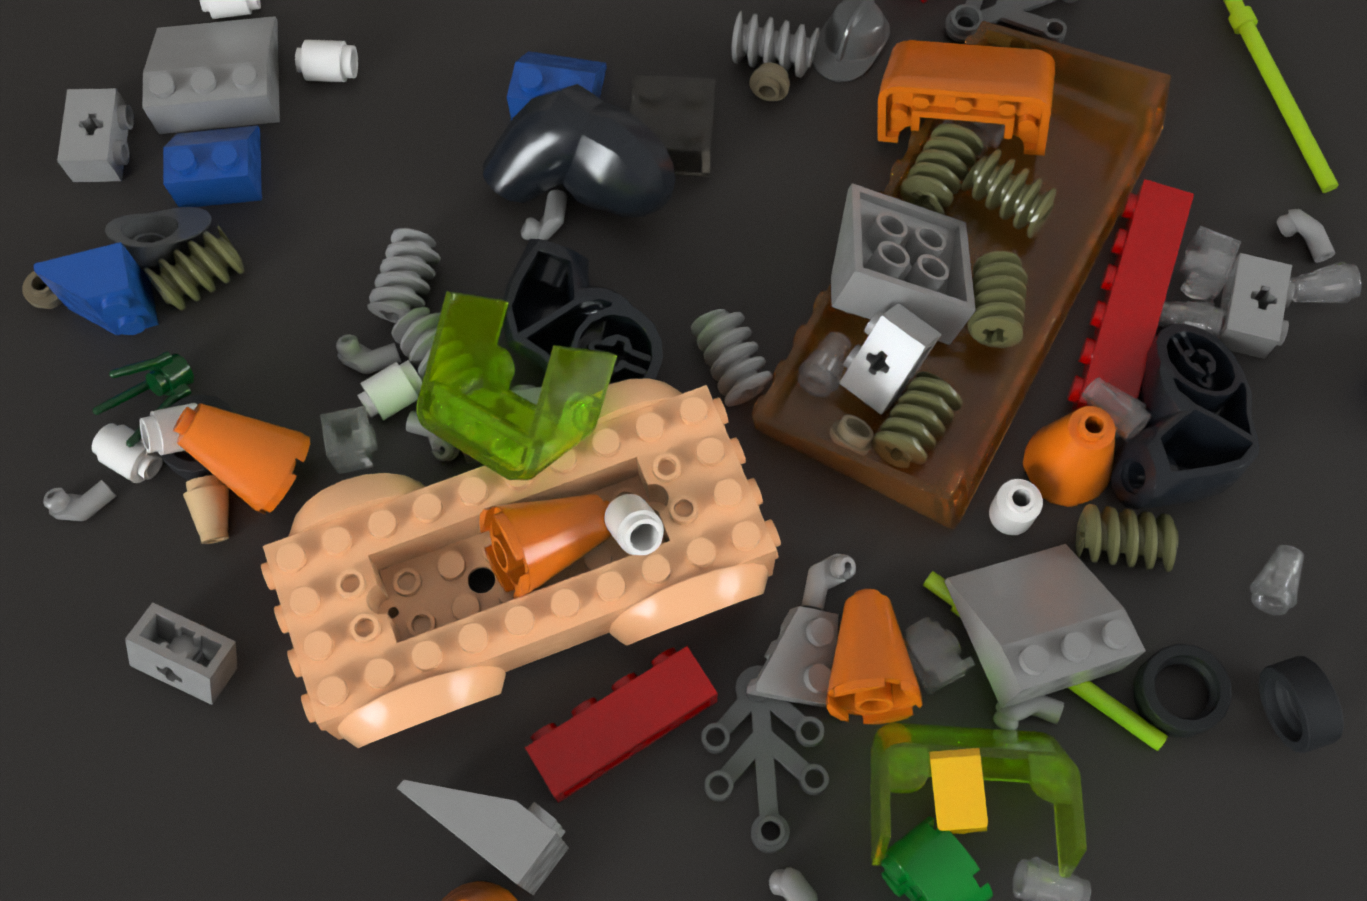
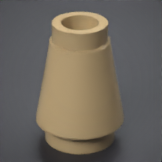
(209, 508)

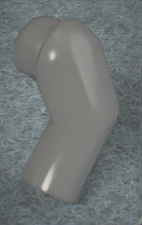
(551, 220)
(1311, 231)
(364, 359)
(440, 449)
(75, 506)
(824, 576)
(1041, 707)
(791, 885)

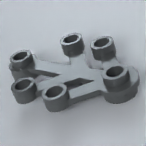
(1008, 11)
(763, 747)

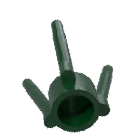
(167, 376)

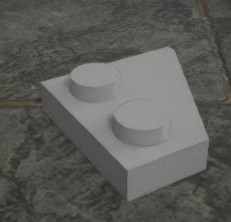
(799, 659)

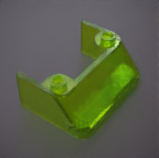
(470, 401)
(903, 764)

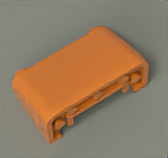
(968, 85)

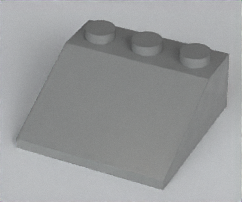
(213, 75)
(902, 256)
(1043, 624)
(510, 837)

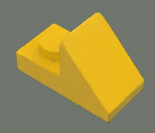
(959, 790)

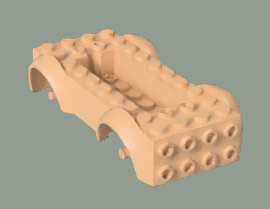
(385, 565)

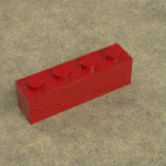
(621, 723)

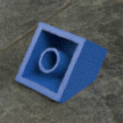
(542, 73)
(213, 167)
(103, 288)

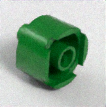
(932, 867)

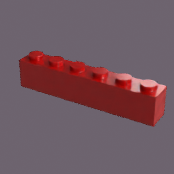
(1134, 290)

